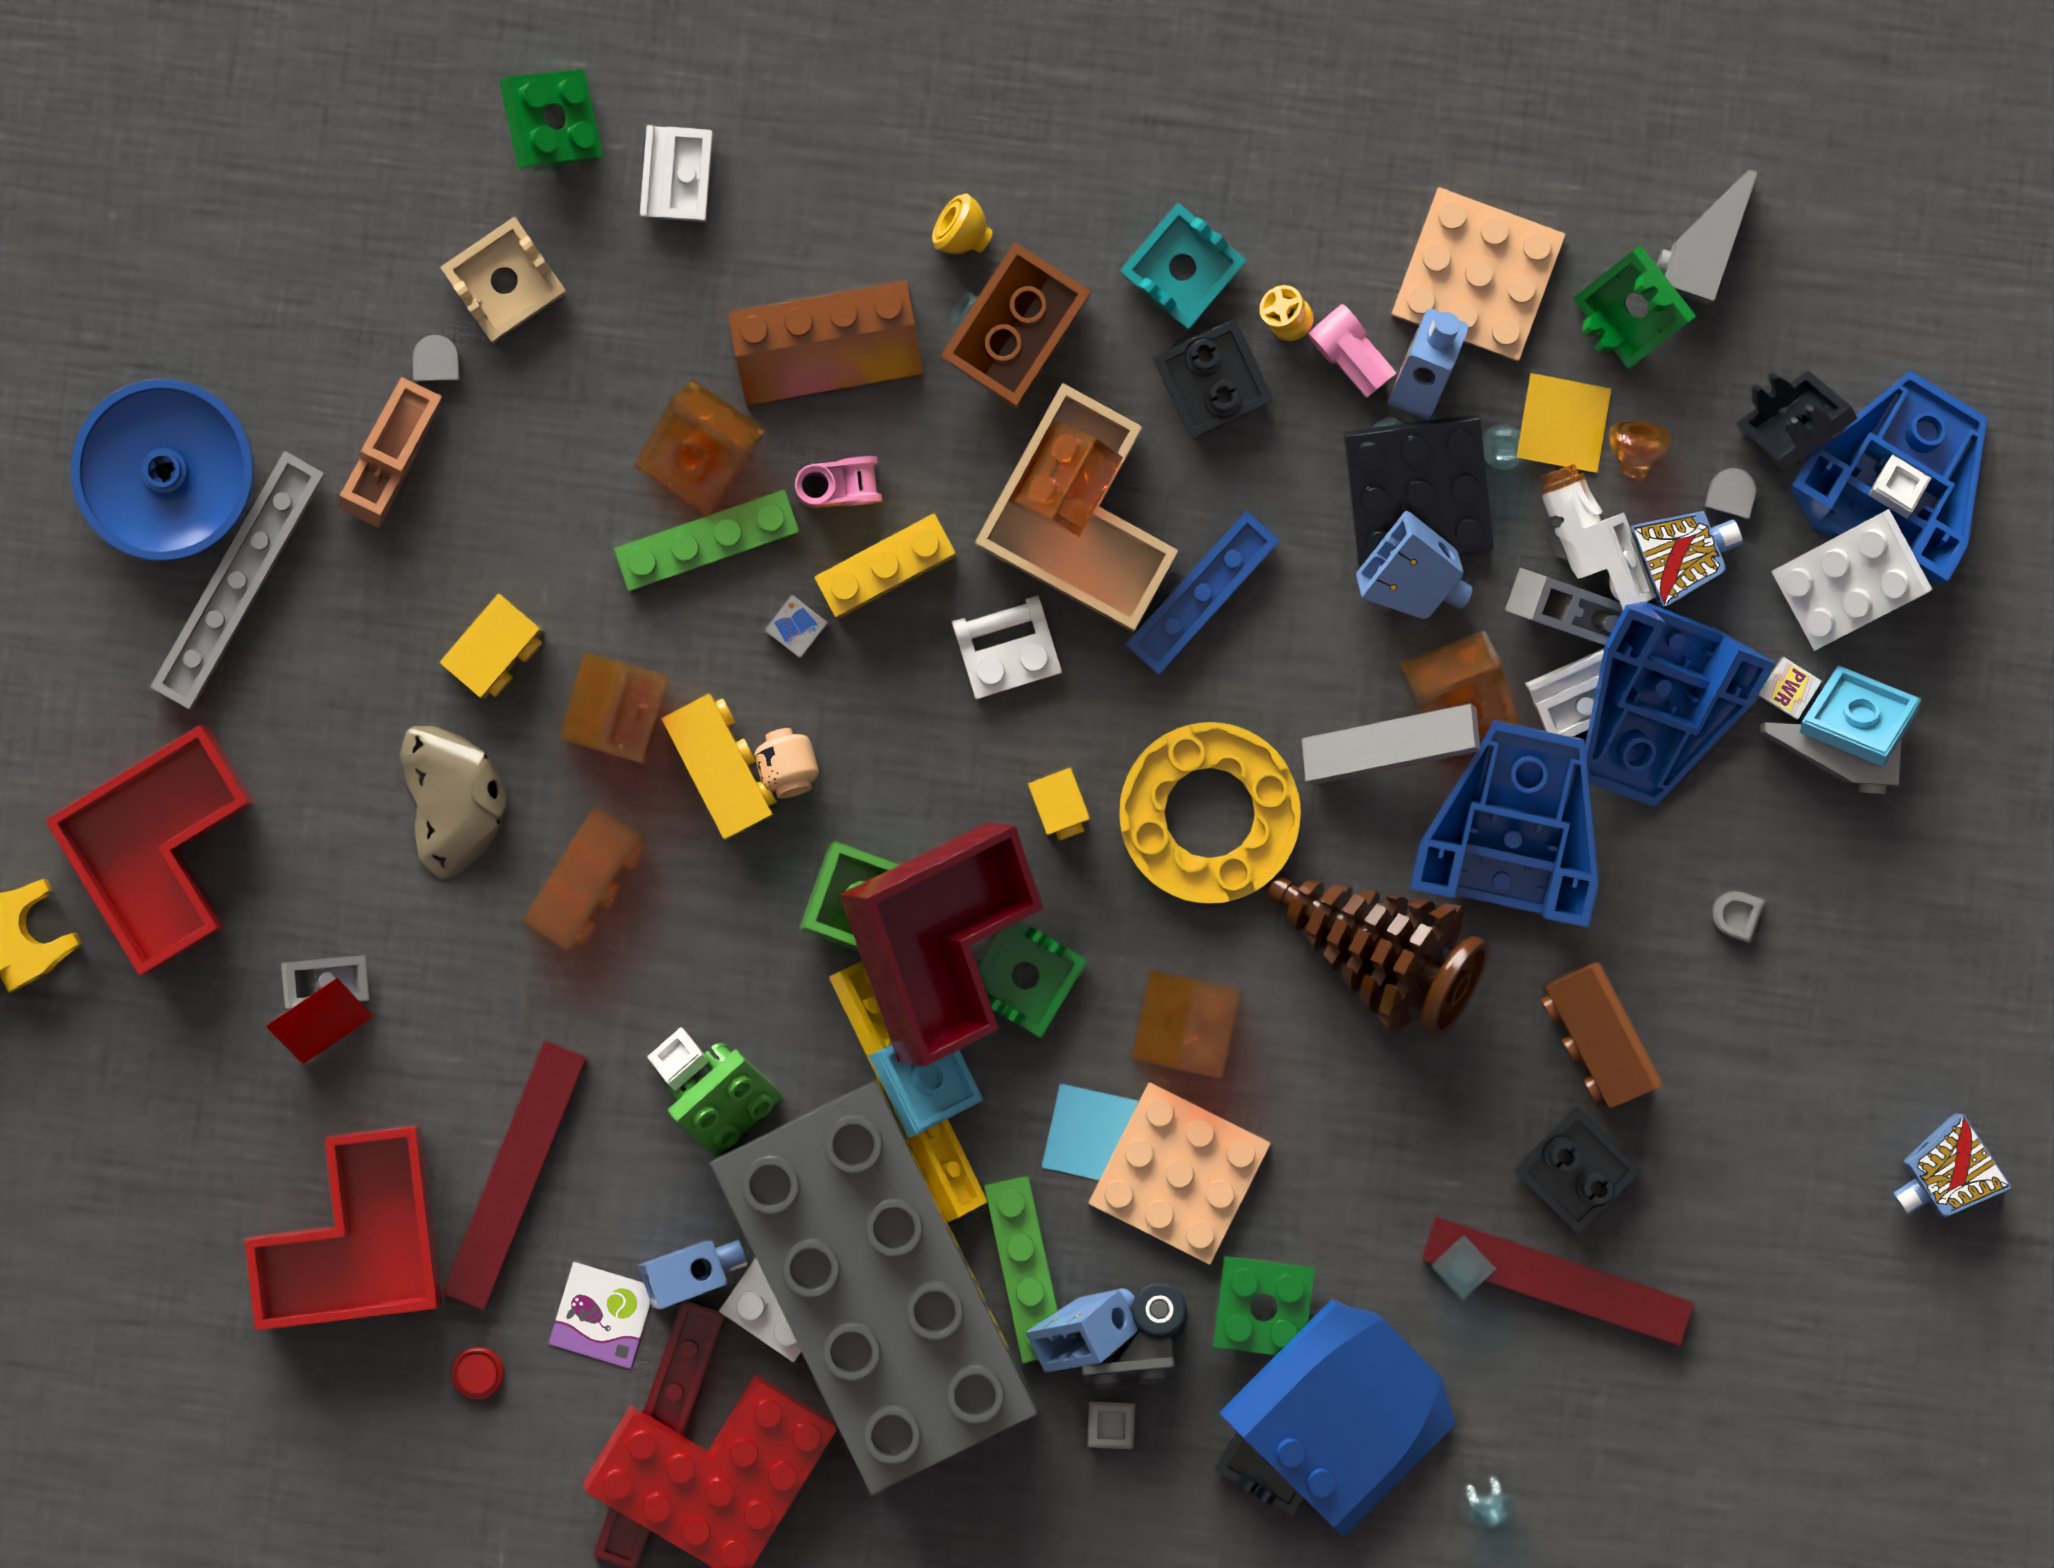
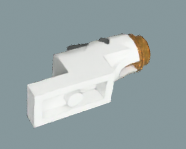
(1593, 543)

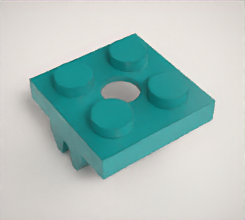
(1176, 235)

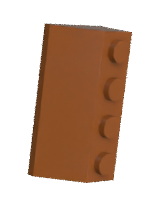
(825, 343)

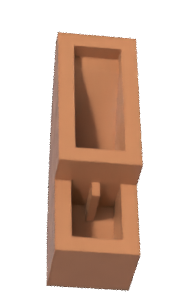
(389, 452)

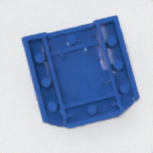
(1343, 1412)

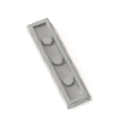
(1391, 744)

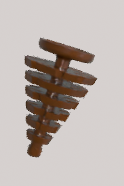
(1390, 952)

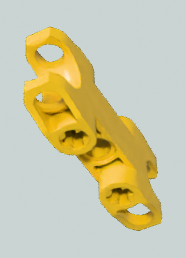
(20, 954)

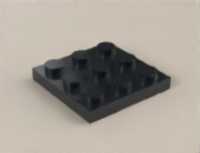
(1424, 469)

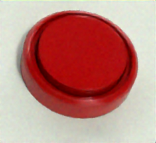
(477, 1373)

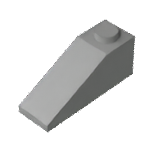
(1702, 252)
(1563, 606)
(1841, 764)

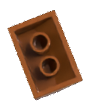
(1016, 325)
(1600, 1036)

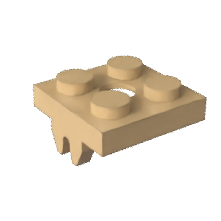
(503, 248)

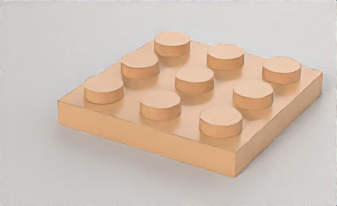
(1481, 269)
(1179, 1173)

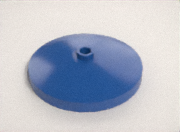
(121, 459)

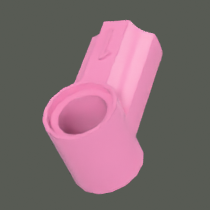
(1344, 342)

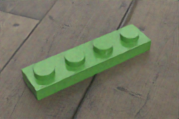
(706, 540)
(1021, 1257)

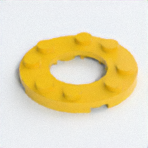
(1273, 799)

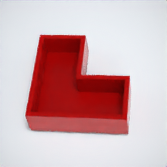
(129, 842)
(376, 1254)
(718, 1499)

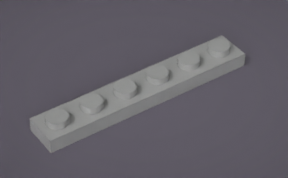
(237, 580)

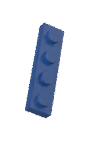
(1202, 592)

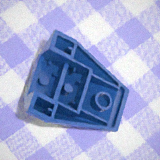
(1923, 430)
(1665, 699)
(1517, 828)

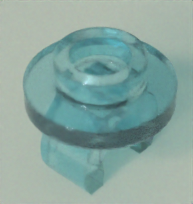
(1501, 446)
(1489, 1509)

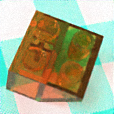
(615, 707)

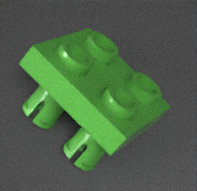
(723, 1101)

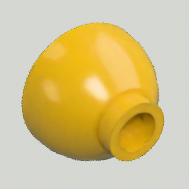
(961, 227)

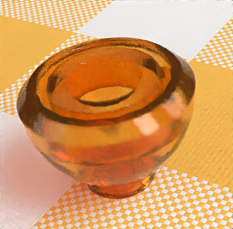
(1638, 446)

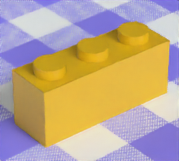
(885, 566)
(719, 765)

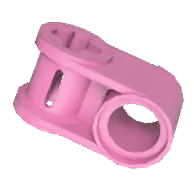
(842, 483)

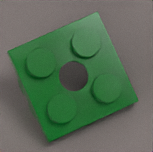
(532, 139)
(1614, 324)
(1057, 973)
(1243, 1281)

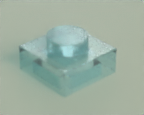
(1463, 1267)

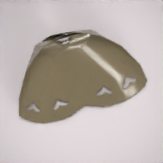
(451, 798)

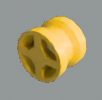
(1275, 310)

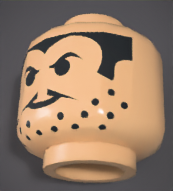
(786, 763)

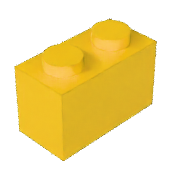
(492, 648)
(1059, 804)

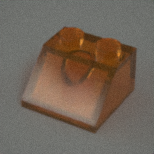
(699, 447)
(1066, 478)
(1459, 676)
(1185, 1024)

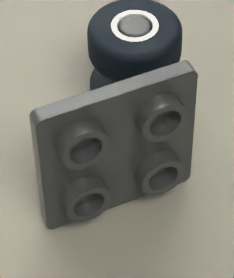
(1160, 1317)

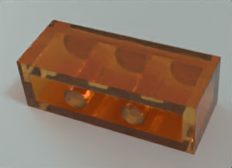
(584, 879)

